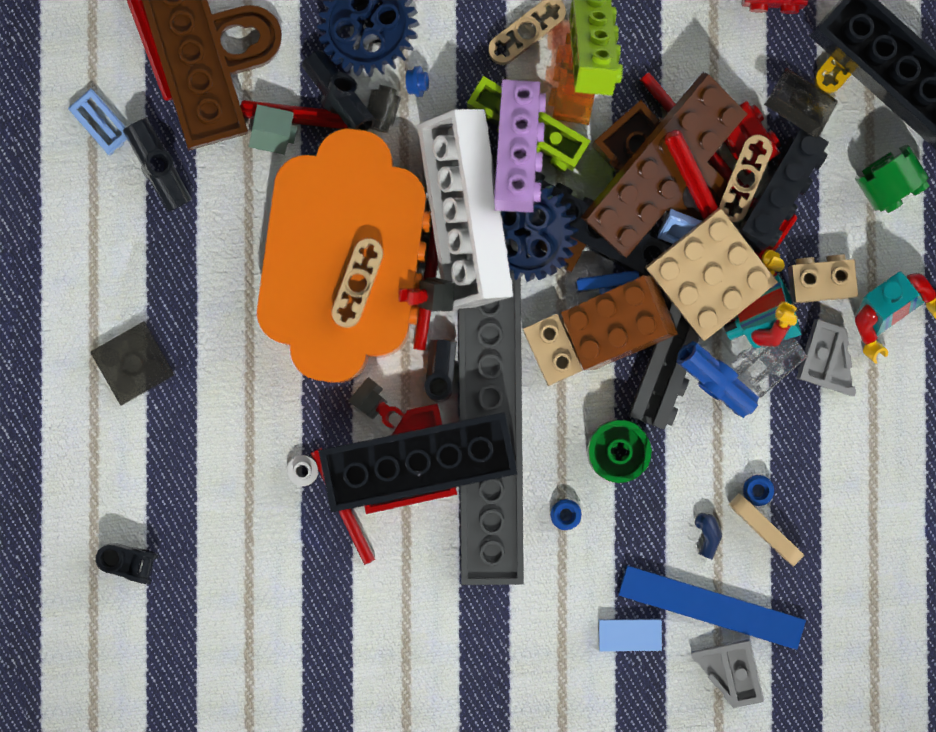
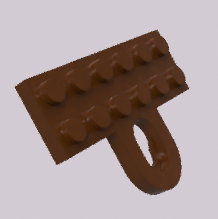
(201, 69)
(651, 178)

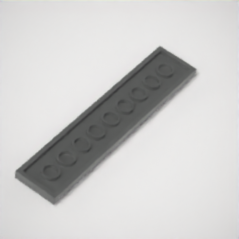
(488, 386)

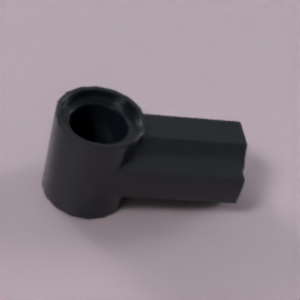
(440, 366)

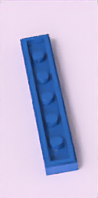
(712, 607)

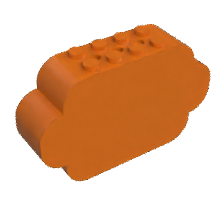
(315, 222)

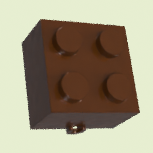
(626, 136)

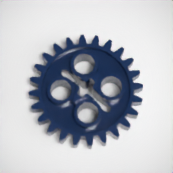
(393, 36)
(553, 232)

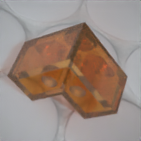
(566, 102)

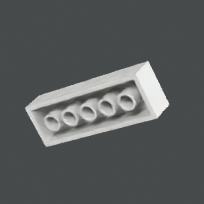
(463, 207)

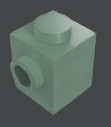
(272, 129)

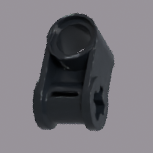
(129, 562)

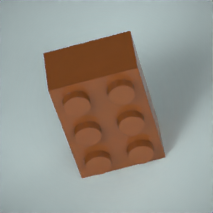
(619, 323)

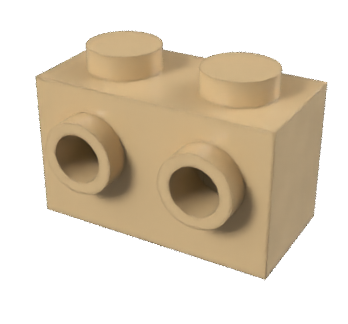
(822, 280)
(553, 349)

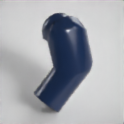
(711, 532)

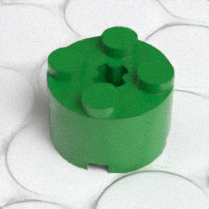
(893, 179)
(629, 465)

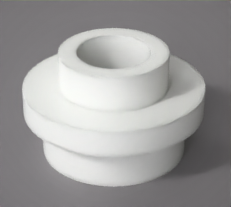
(312, 470)

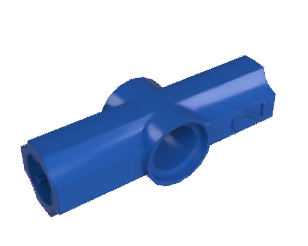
(717, 379)

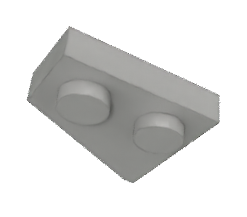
(827, 358)
(733, 671)

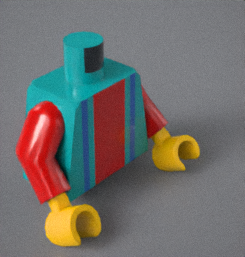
(890, 304)
(769, 317)

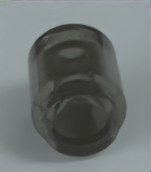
(383, 105)

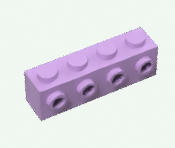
(518, 146)

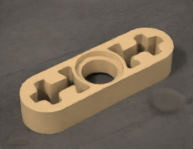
(503, 37)
(747, 153)
(373, 263)
(766, 530)

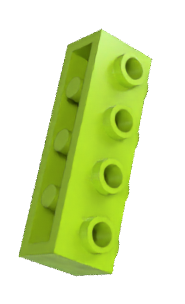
(594, 46)
(560, 142)

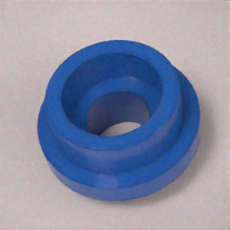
(417, 81)
(768, 490)
(573, 521)

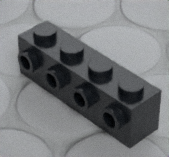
(781, 190)

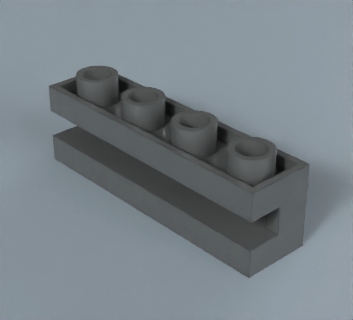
(663, 377)

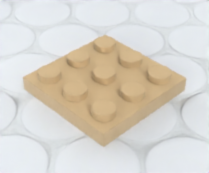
(711, 274)

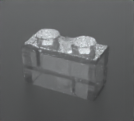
(768, 365)

